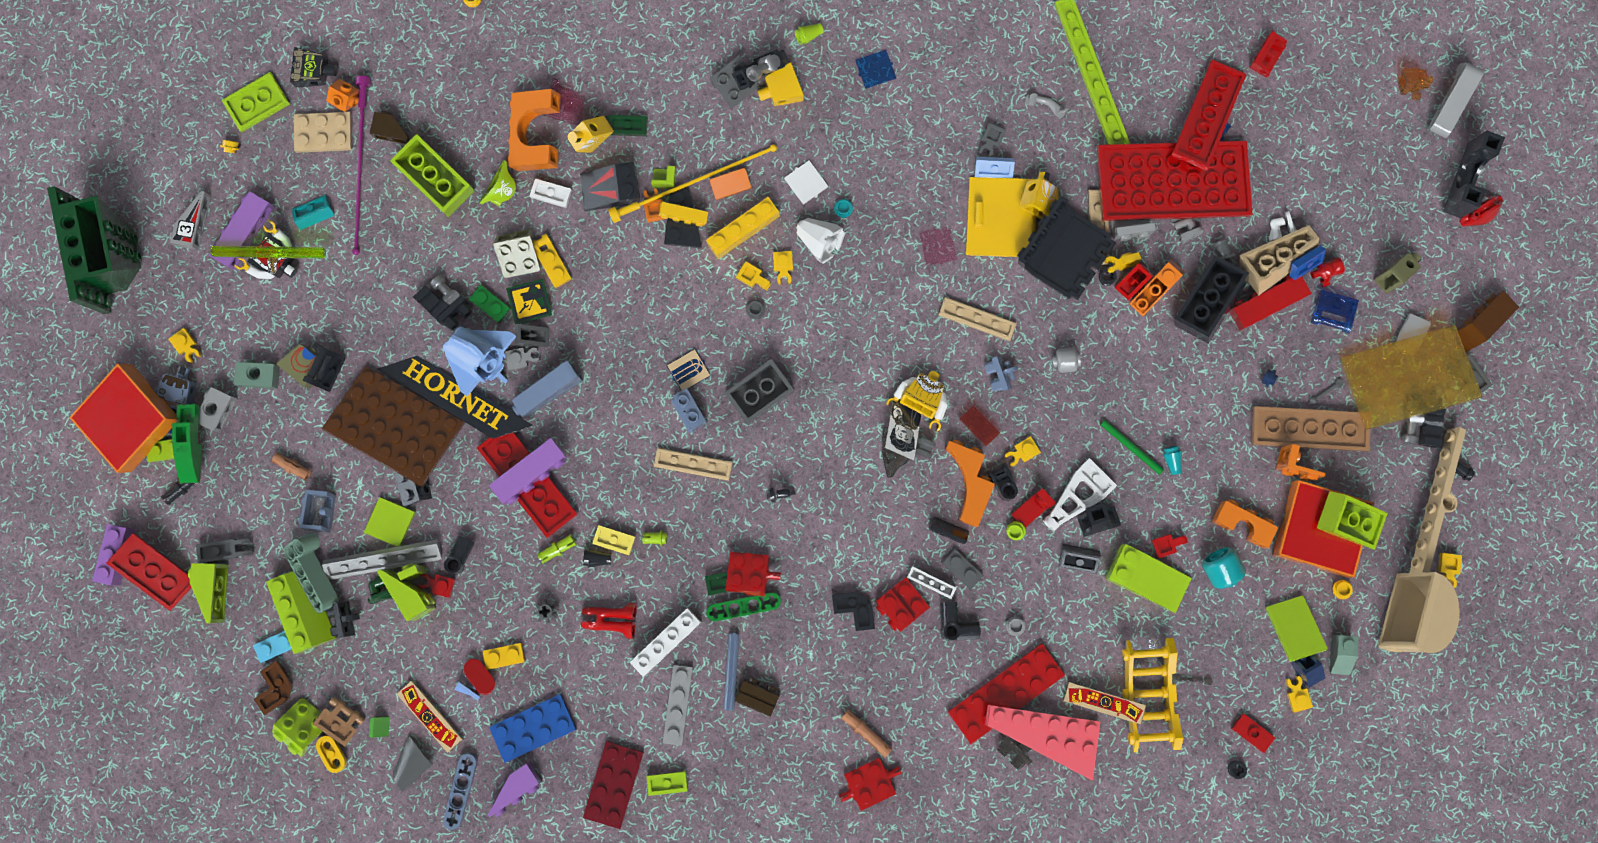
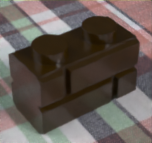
(757, 696)

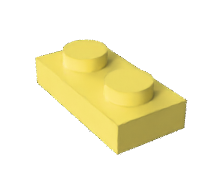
(614, 540)

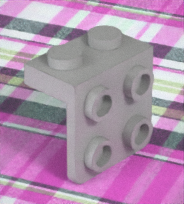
(1129, 229)

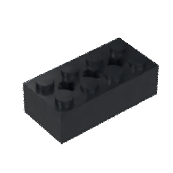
(1208, 288)

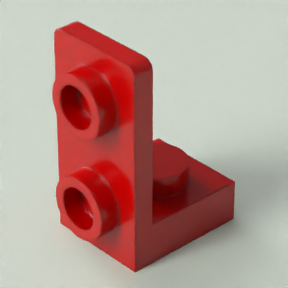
(1033, 507)

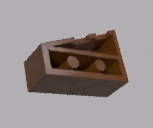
(1486, 320)

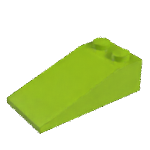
(1148, 578)

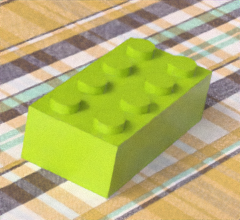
(432, 175)

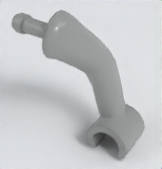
(1054, 106)

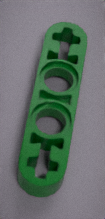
(743, 604)

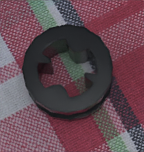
(1108, 282)
(1233, 764)

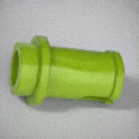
(655, 538)

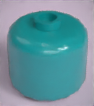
(1224, 568)

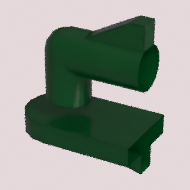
(374, 591)

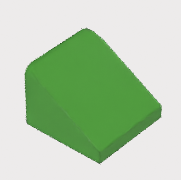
(379, 726)

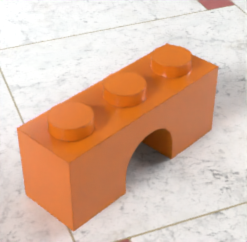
(1260, 530)

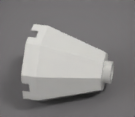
(820, 237)

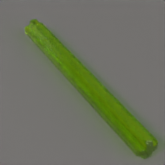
(268, 252)

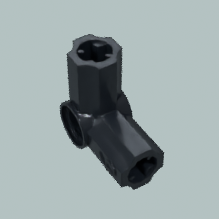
(963, 631)

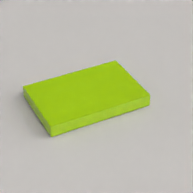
(255, 102)
(1296, 628)

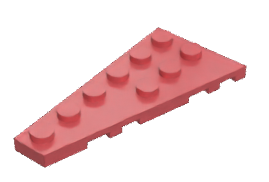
(1058, 737)

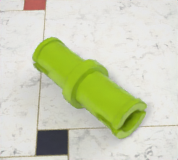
(557, 548)

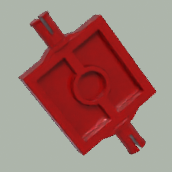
(870, 784)

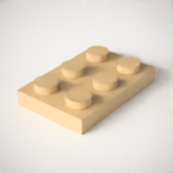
(322, 132)

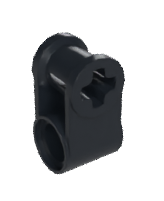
(1002, 481)

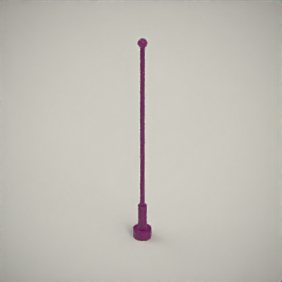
(363, 82)

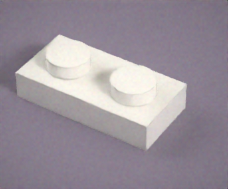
(550, 193)

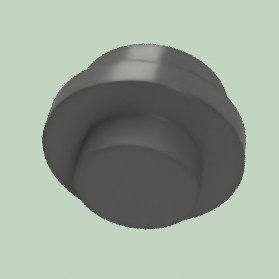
(755, 309)

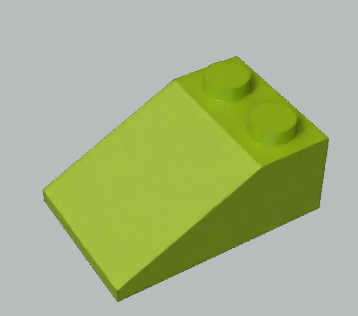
(1352, 520)
(210, 589)
(409, 598)

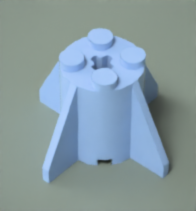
(476, 356)

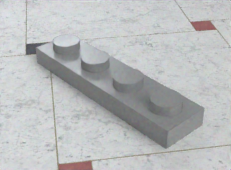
(677, 705)

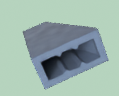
(546, 389)

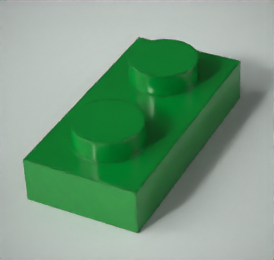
(489, 304)

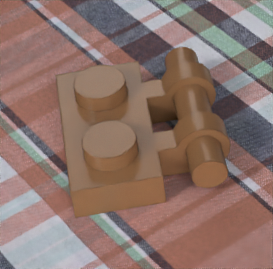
(336, 727)

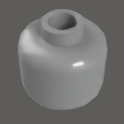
(1067, 360)

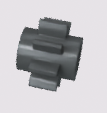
(549, 615)

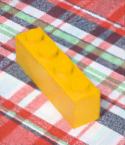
(743, 228)

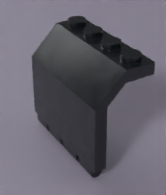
(1065, 250)

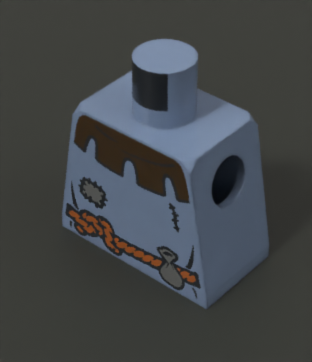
(176, 389)

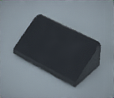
(949, 530)
(1080, 558)

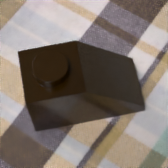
(387, 128)

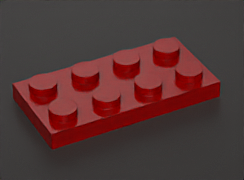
(150, 571)

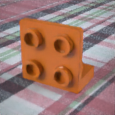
(1287, 460)

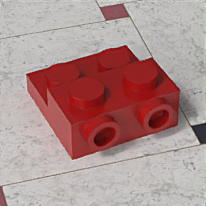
(901, 605)

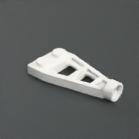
(1095, 479)

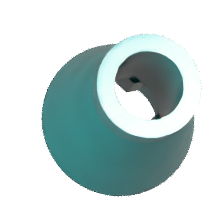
(1173, 458)

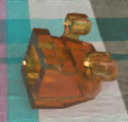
(1413, 80)

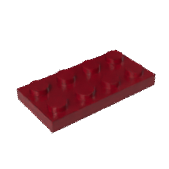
(613, 785)

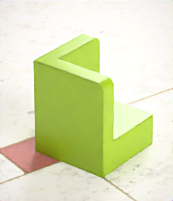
(664, 178)

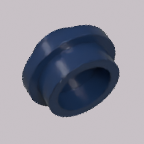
(1270, 378)

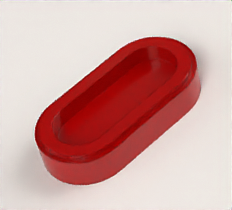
(479, 677)

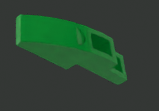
(185, 444)

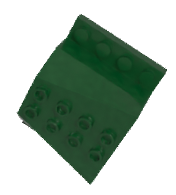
(94, 249)

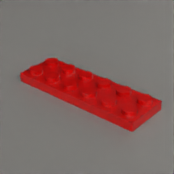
(1209, 115)
(545, 501)
(1008, 689)

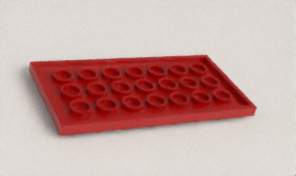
(1153, 185)

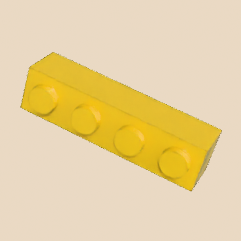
(683, 213)

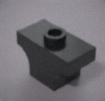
(1098, 519)

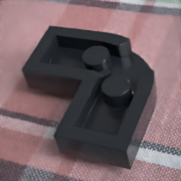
(858, 605)

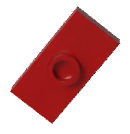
(1253, 733)

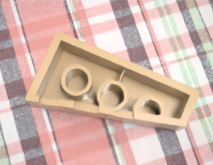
(1274, 260)

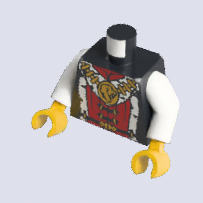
(271, 267)

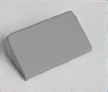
(1412, 327)

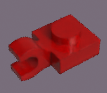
(1166, 545)

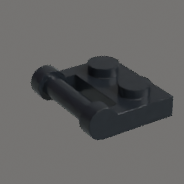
(329, 370)

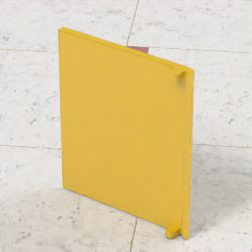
(994, 217)

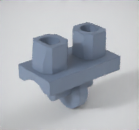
(1003, 382)

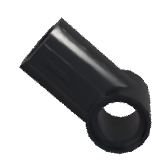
(460, 553)

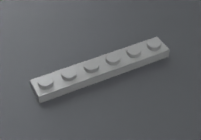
(382, 559)

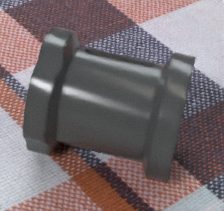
(1223, 249)

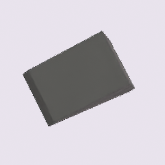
(531, 336)

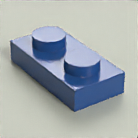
(1308, 262)

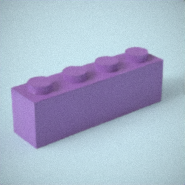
(243, 226)
(528, 471)

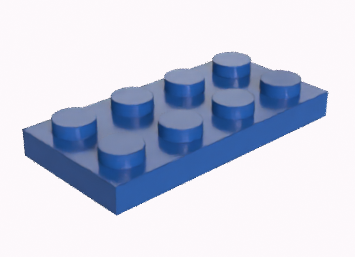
(532, 728)

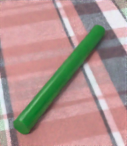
(1132, 447)

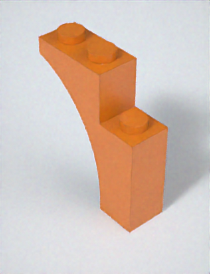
(976, 489)

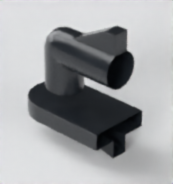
(783, 493)

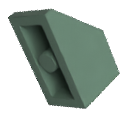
(1343, 654)

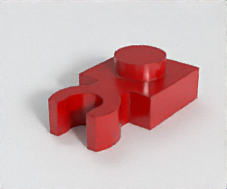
(440, 585)

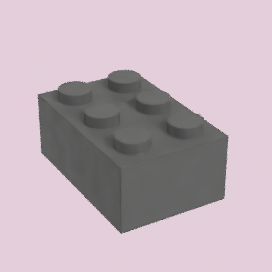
(759, 392)

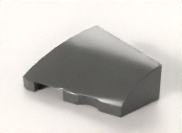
(411, 764)

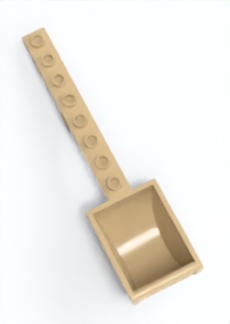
(1422, 602)

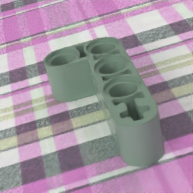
(310, 572)

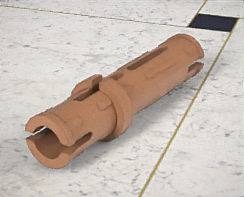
(863, 730)

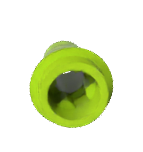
(807, 33)

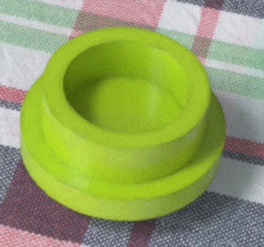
(1016, 530)

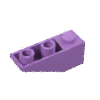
(517, 784)

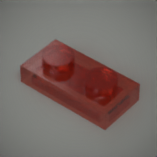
(979, 426)

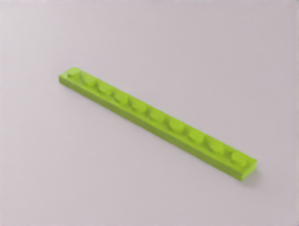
(1091, 72)

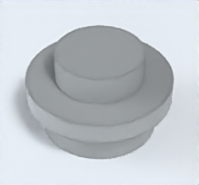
(1015, 626)

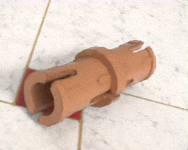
(291, 466)

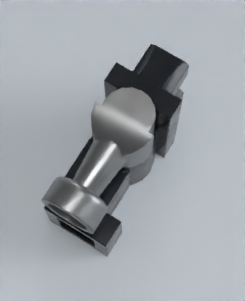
(762, 65)
(445, 308)
(1430, 429)

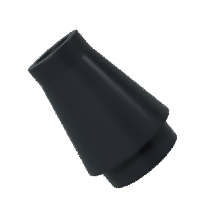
(596, 558)

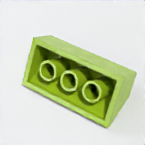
(300, 621)

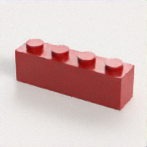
(1269, 302)

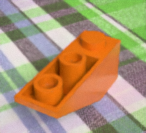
(1157, 287)

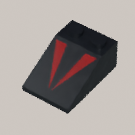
(610, 186)

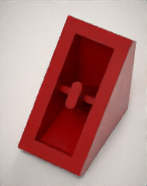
(1134, 281)

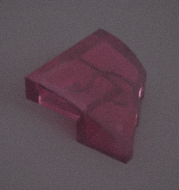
(570, 106)

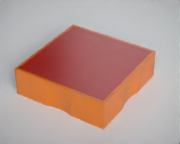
(124, 418)
(1305, 543)

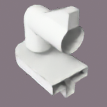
(1276, 223)

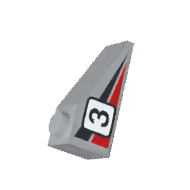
(190, 225)

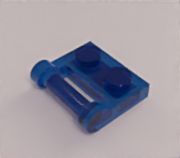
(1336, 305)

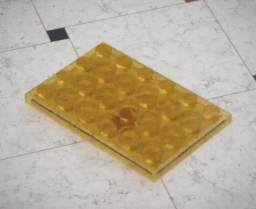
(1410, 377)

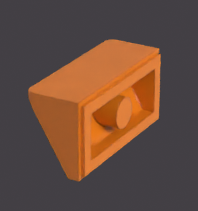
(730, 183)

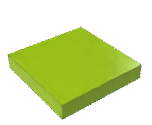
(389, 522)

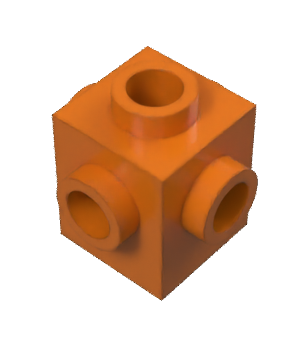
(342, 95)

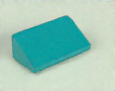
(312, 212)

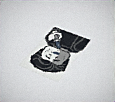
(903, 430)

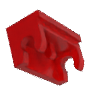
(1268, 54)

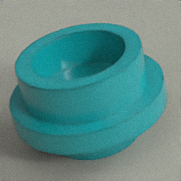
(843, 208)

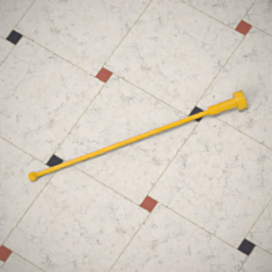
(615, 214)

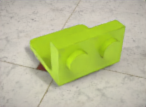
(297, 727)

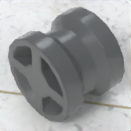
(924, 447)

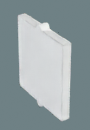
(806, 182)

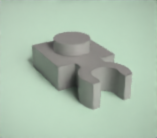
(518, 358)

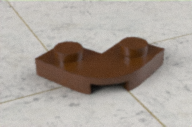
(279, 689)

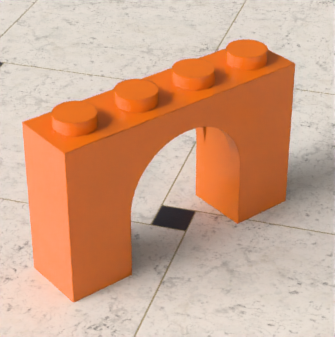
(524, 109)

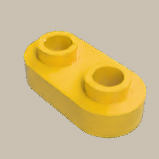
(329, 755)

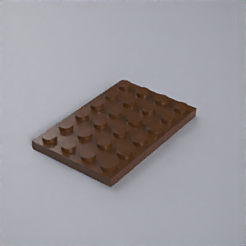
(393, 426)

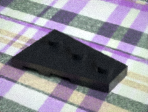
(678, 232)

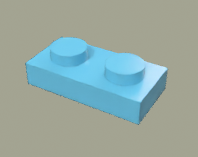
(272, 647)

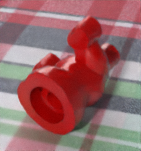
(1328, 269)

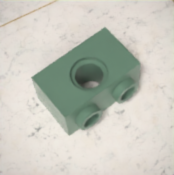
(245, 374)

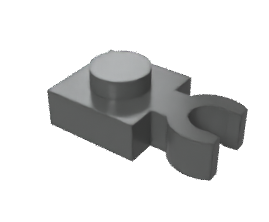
(992, 138)

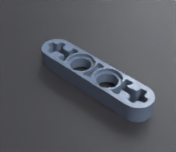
(464, 792)

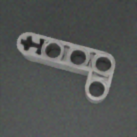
(1456, 99)

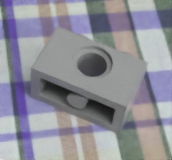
(224, 407)

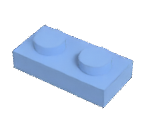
(994, 167)

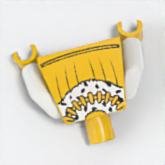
(924, 396)

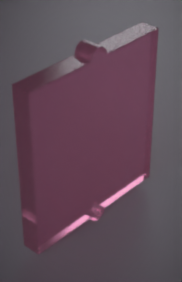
(938, 246)

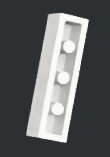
(931, 582)

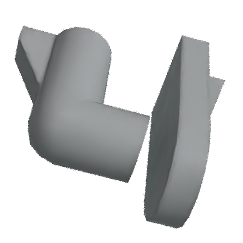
(1190, 224)

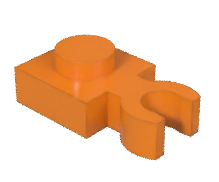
(652, 208)

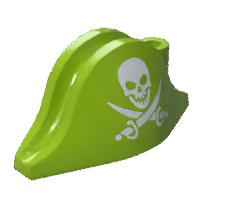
(501, 187)

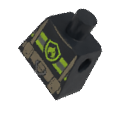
(310, 68)

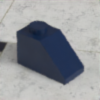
(1309, 670)

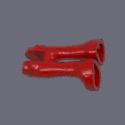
(626, 628)

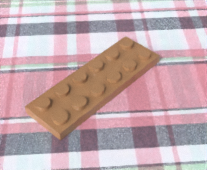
(1309, 429)

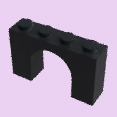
(1464, 195)

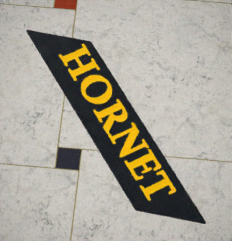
(444, 392)

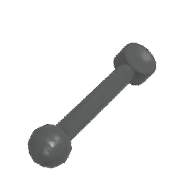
(1313, 400)

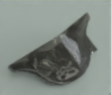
(891, 459)

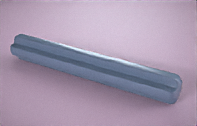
(731, 671)

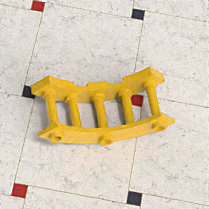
(1168, 691)

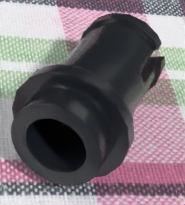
(1464, 471)

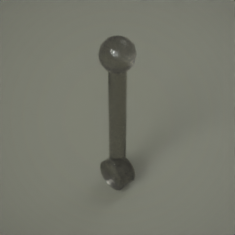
(1208, 681)

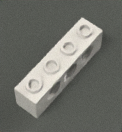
(665, 642)

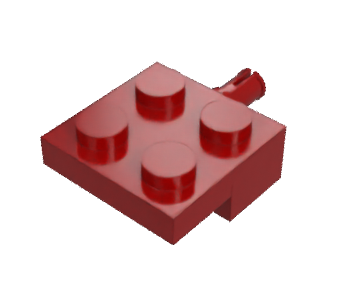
(749, 573)

